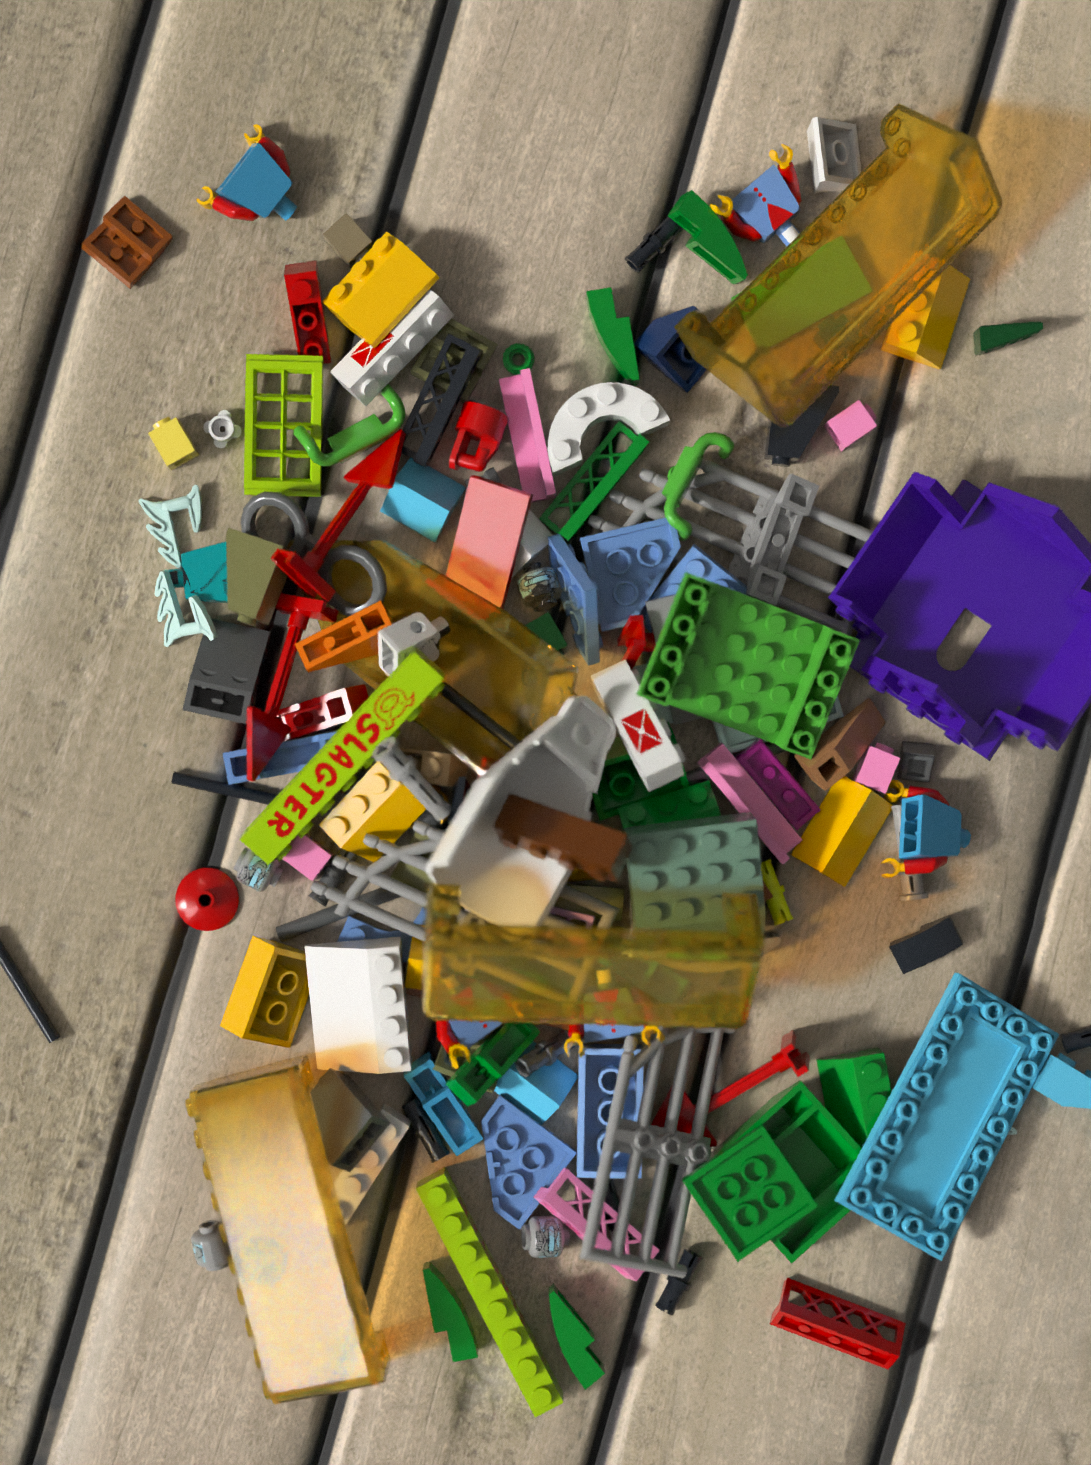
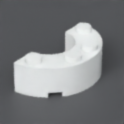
(596, 405)

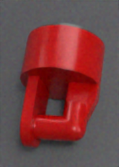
(482, 424)

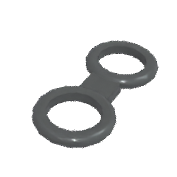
(305, 542)

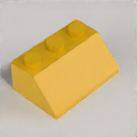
(380, 289)
(929, 321)
(372, 807)
(268, 994)

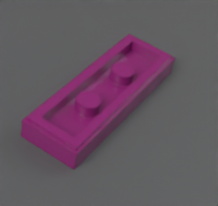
(777, 783)

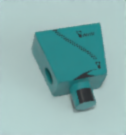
(203, 573)

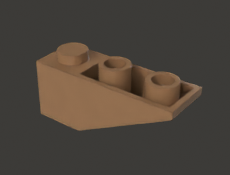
(842, 745)

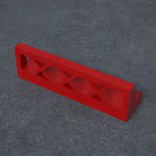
(837, 1334)

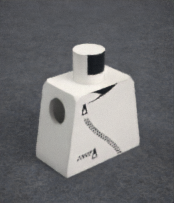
(400, 639)

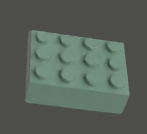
(686, 867)

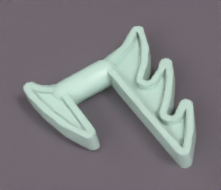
(161, 514)
(175, 625)

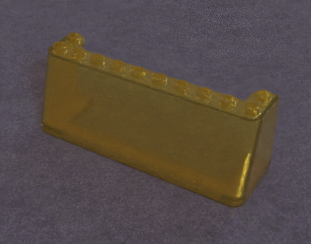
(850, 269)
(590, 971)
(286, 1233)

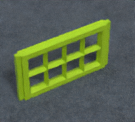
(282, 364)

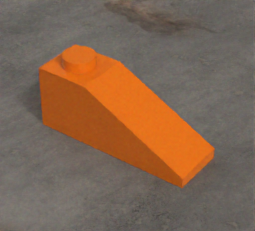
(345, 640)

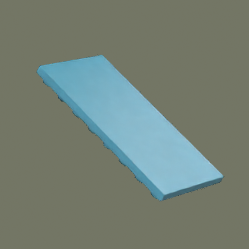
(947, 1117)

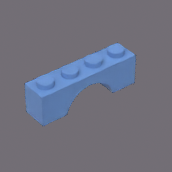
(287, 759)

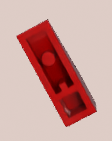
(322, 711)

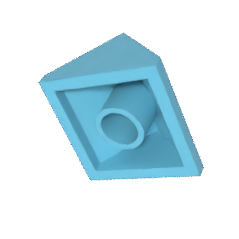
(422, 499)
(541, 1091)

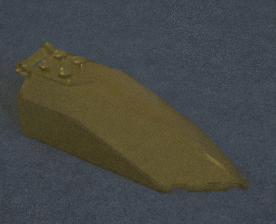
(484, 656)

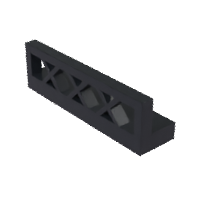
(449, 402)

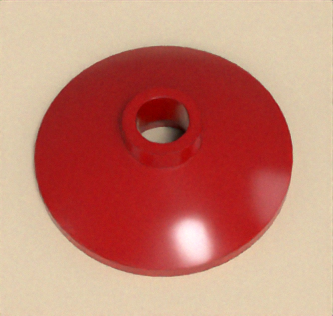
(223, 897)

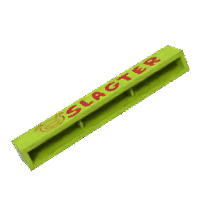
(343, 756)
(490, 1292)

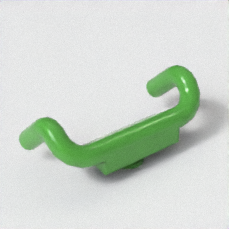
(357, 437)
(683, 473)

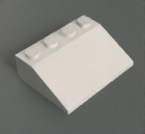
(359, 1005)

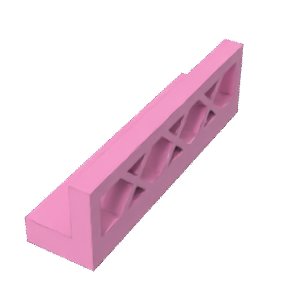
(527, 436)
(748, 797)
(577, 1223)

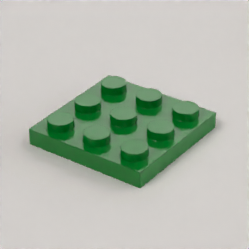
(749, 1192)

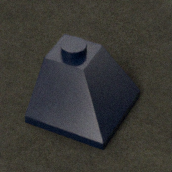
(667, 352)

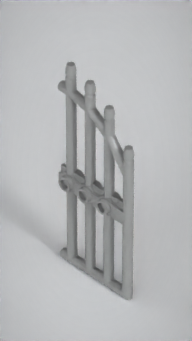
(755, 521)
(411, 855)
(656, 1143)

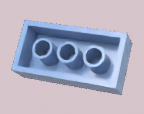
(596, 1088)

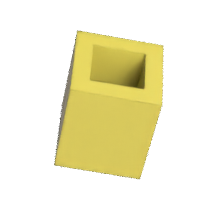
(173, 442)

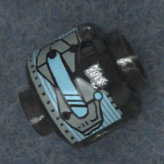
(539, 587)

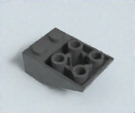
(227, 672)

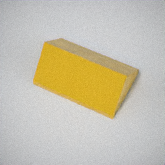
(842, 830)

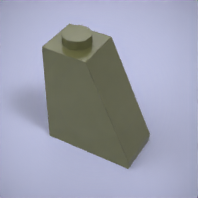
(252, 577)

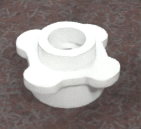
(213, 428)

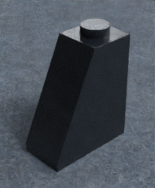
(789, 442)

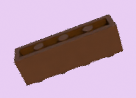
(562, 838)

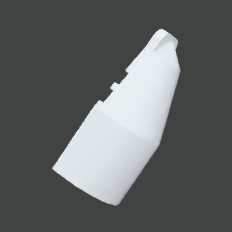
(553, 767)

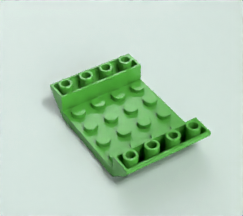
(748, 665)

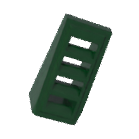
(993, 337)

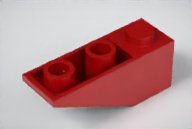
(307, 309)

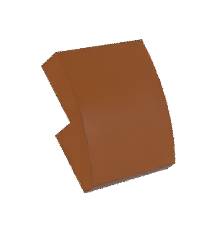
(127, 242)

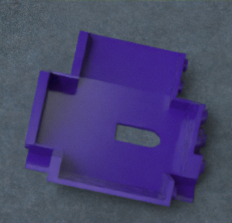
(1006, 563)

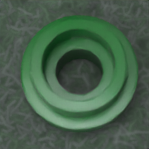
(518, 349)

